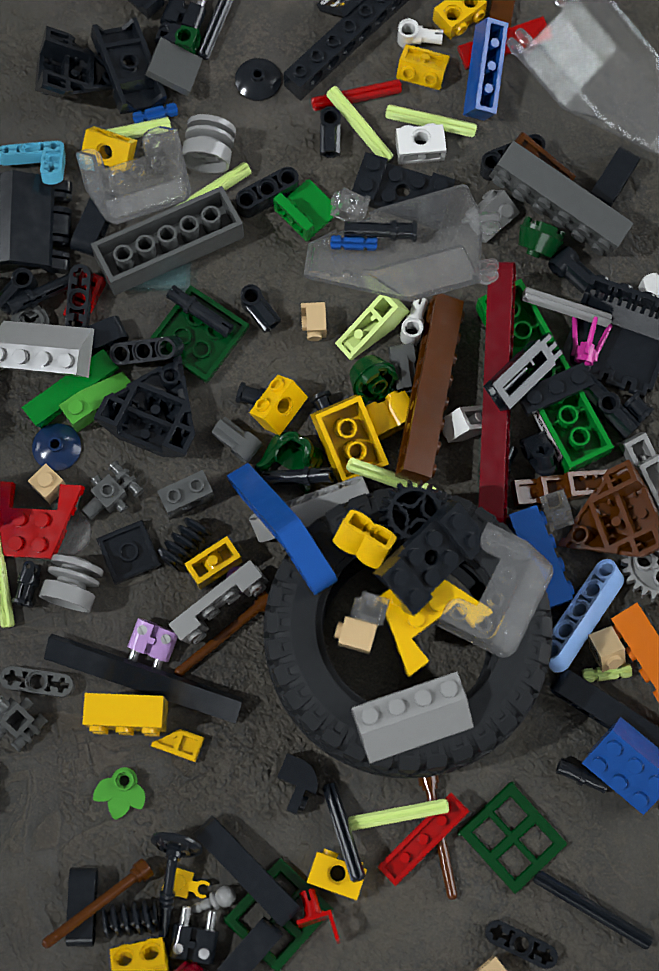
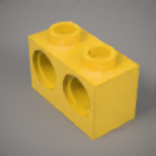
(464, 15)
(139, 956)

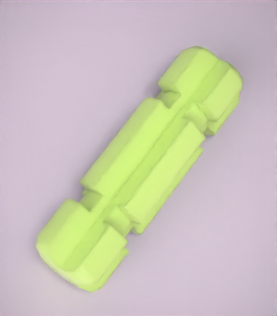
(591, 675)

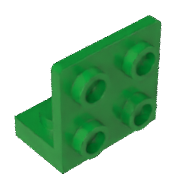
(305, 209)

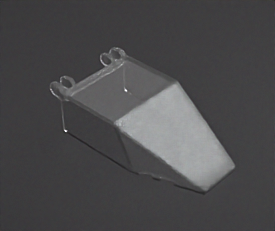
(597, 68)
(438, 262)

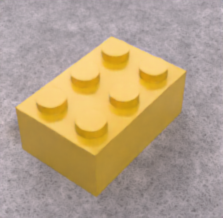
(348, 434)
(125, 714)

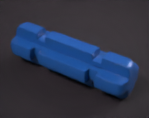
(155, 113)
(353, 243)

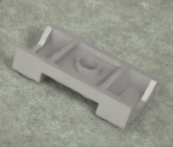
(191, 625)

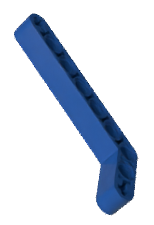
(284, 527)

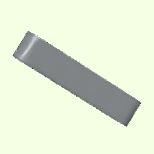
(315, 504)

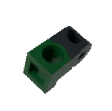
(183, 36)

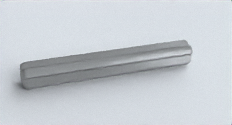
(565, 306)

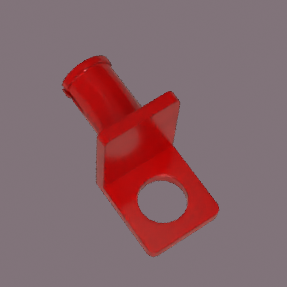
(314, 912)

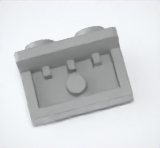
(501, 202)

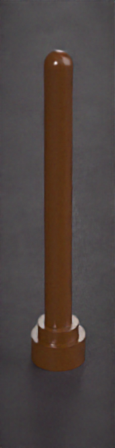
(260, 605)
(429, 786)
(140, 872)

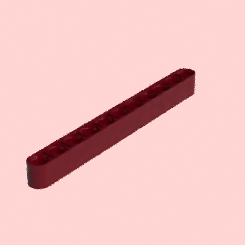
(496, 423)

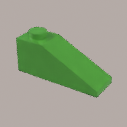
(84, 404)

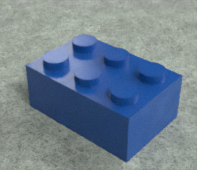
(627, 765)

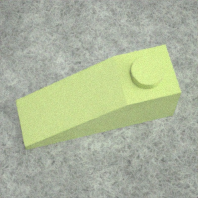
(372, 325)

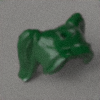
(292, 452)

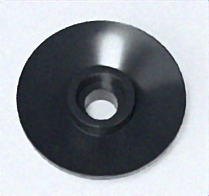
(258, 88)

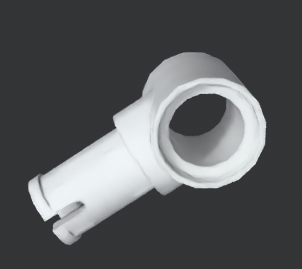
(419, 34)
(414, 321)

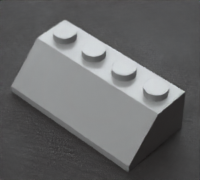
(46, 348)
(413, 717)

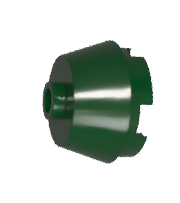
(539, 238)
(372, 378)

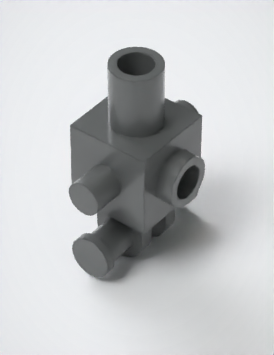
(109, 493)
(16, 719)

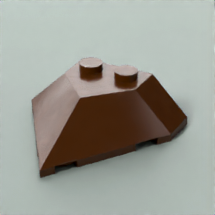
(617, 517)

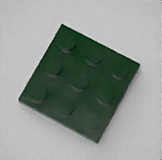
(203, 346)

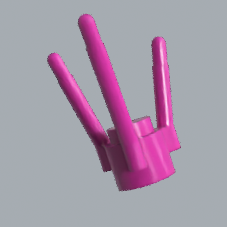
(585, 351)

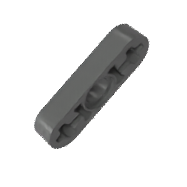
(19, 672)

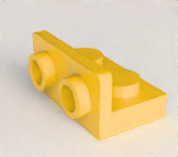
(422, 67)

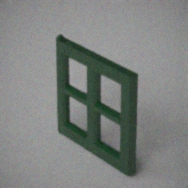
(512, 837)
(300, 935)

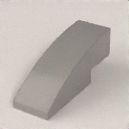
(645, 460)

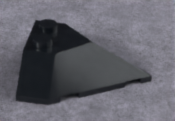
(67, 67)
(152, 412)

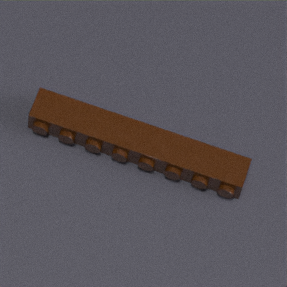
(430, 389)

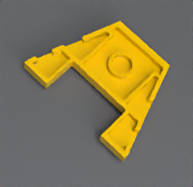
(407, 627)

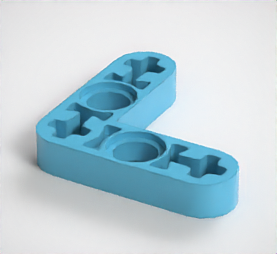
(49, 153)

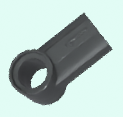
(403, 360)
(242, 444)

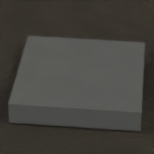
(174, 66)

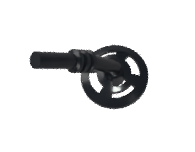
(174, 853)

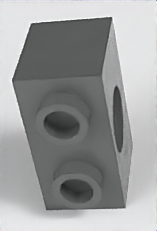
(186, 494)

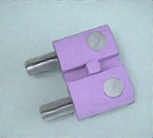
(152, 640)

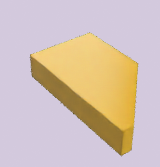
(181, 744)

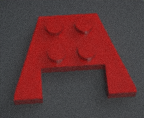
(35, 531)

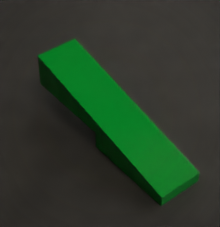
(46, 405)

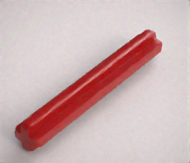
(360, 94)

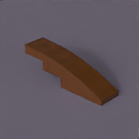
(576, 486)

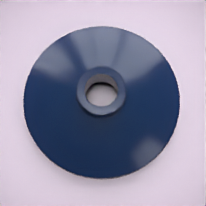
(61, 457)

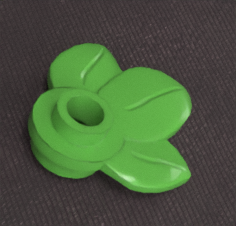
(120, 797)

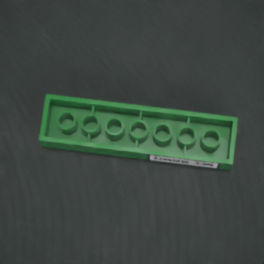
(570, 423)

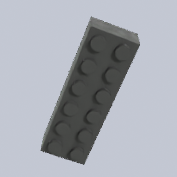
(560, 200)
(168, 240)

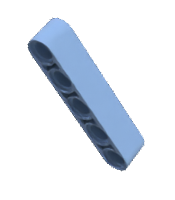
(584, 613)

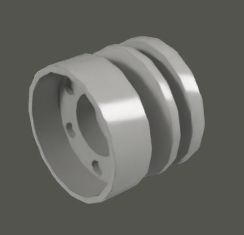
(208, 143)
(72, 579)

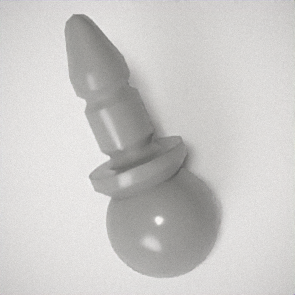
(224, 897)

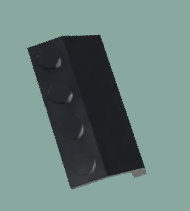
(633, 342)

